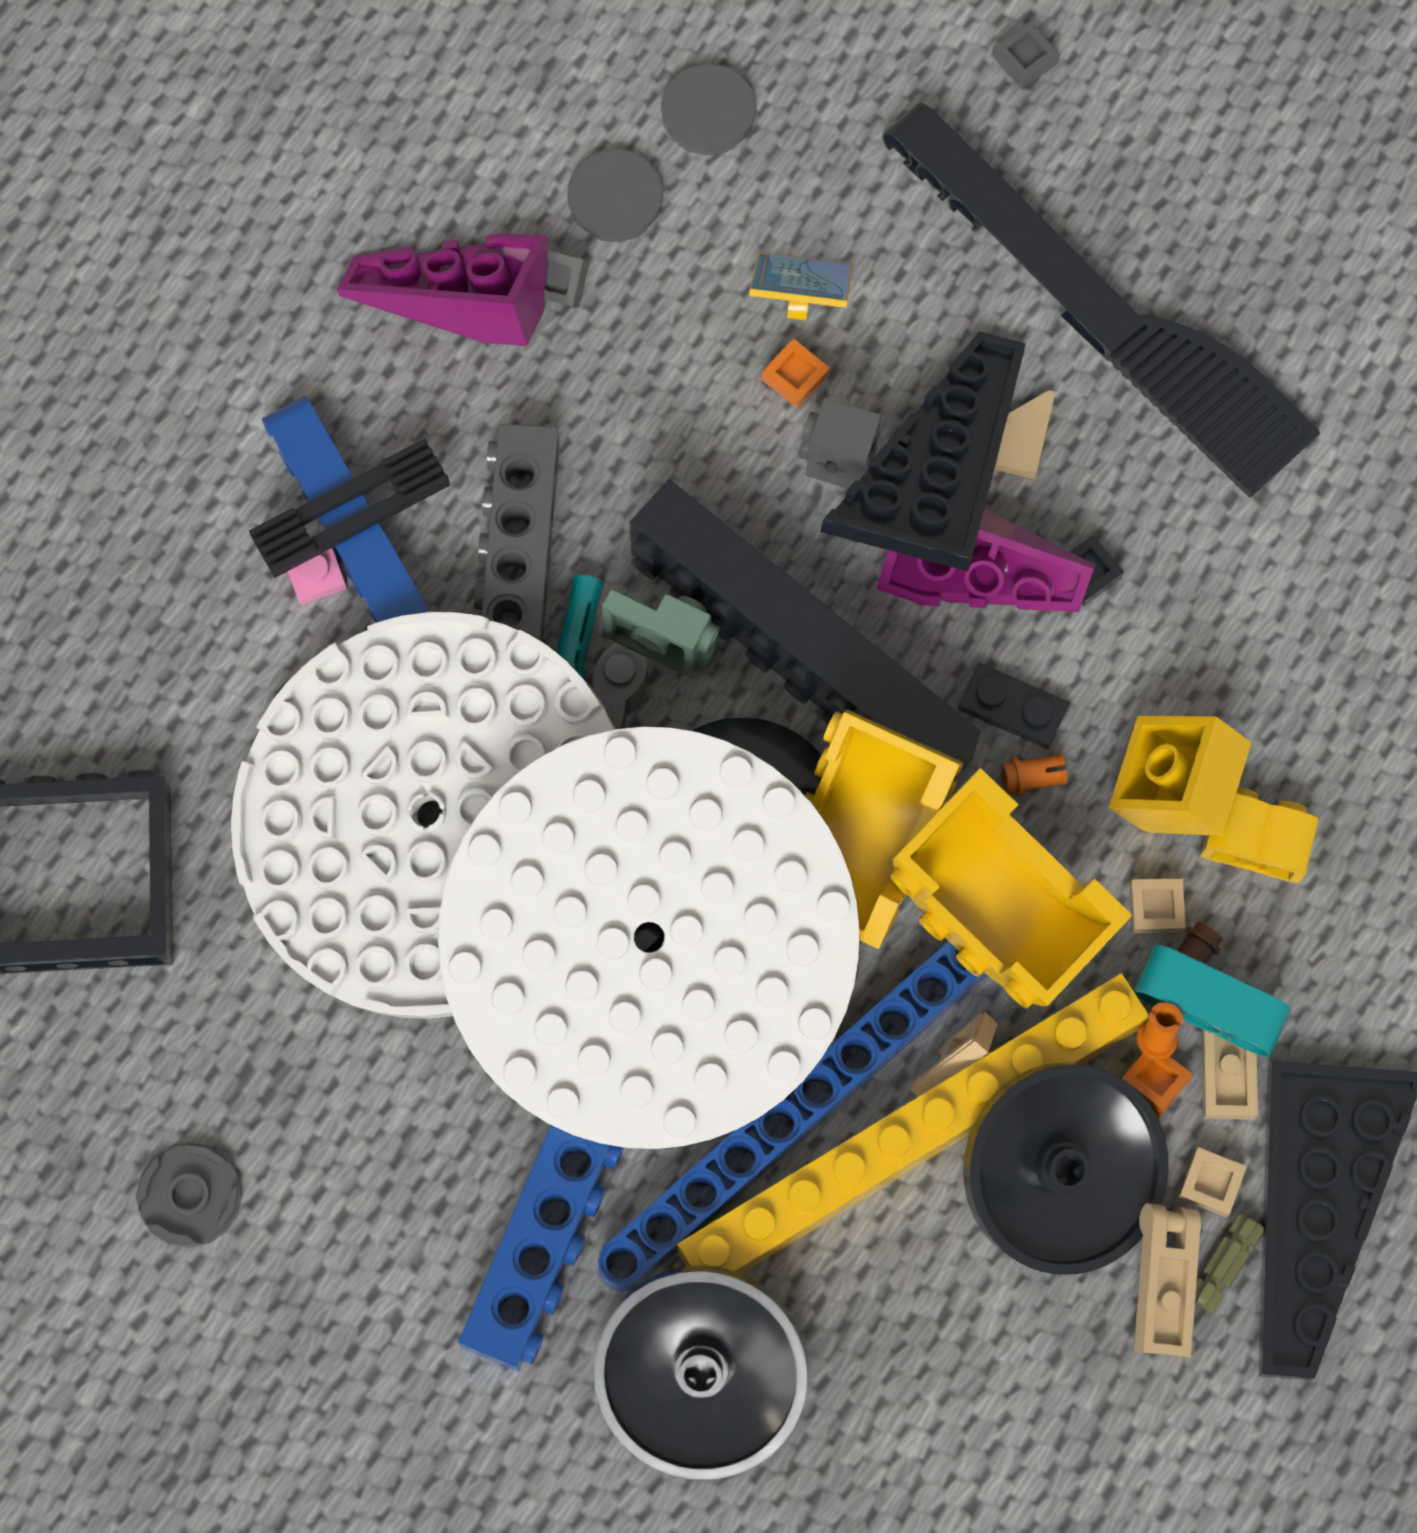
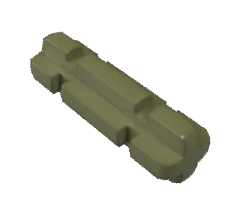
(1227, 1262)

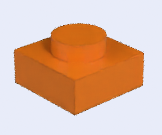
(795, 373)
(1158, 1081)

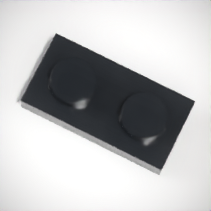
(1013, 705)

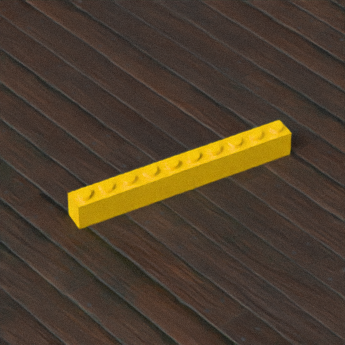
(909, 1134)

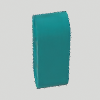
(1213, 1000)

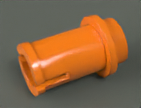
(1031, 774)
(1159, 1036)

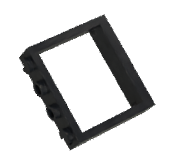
(110, 951)

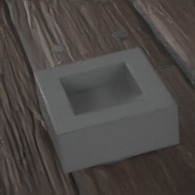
(1026, 55)
(565, 278)

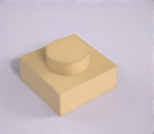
(1157, 906)
(1212, 1182)

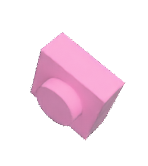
(317, 578)

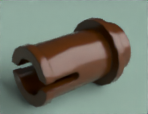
(1200, 942)

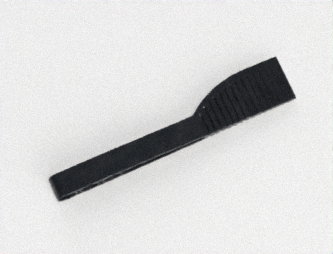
(1184, 373)

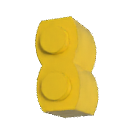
(1265, 837)

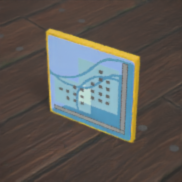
(801, 282)

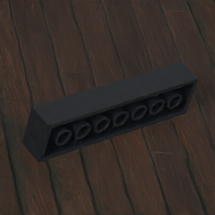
(787, 624)

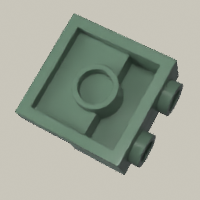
(673, 635)

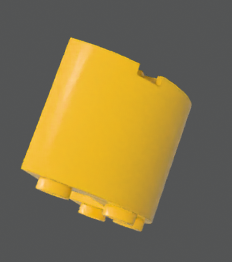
(875, 800)
(1004, 896)

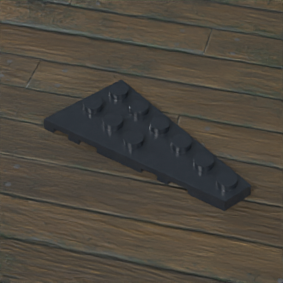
(938, 467)
(1325, 1174)

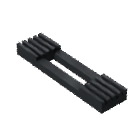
(412, 472)

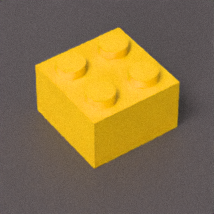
(1180, 775)

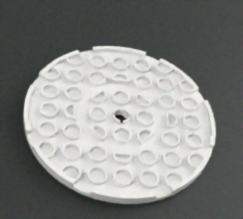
(337, 783)
(548, 959)

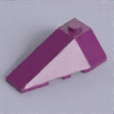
(471, 290)
(1005, 569)

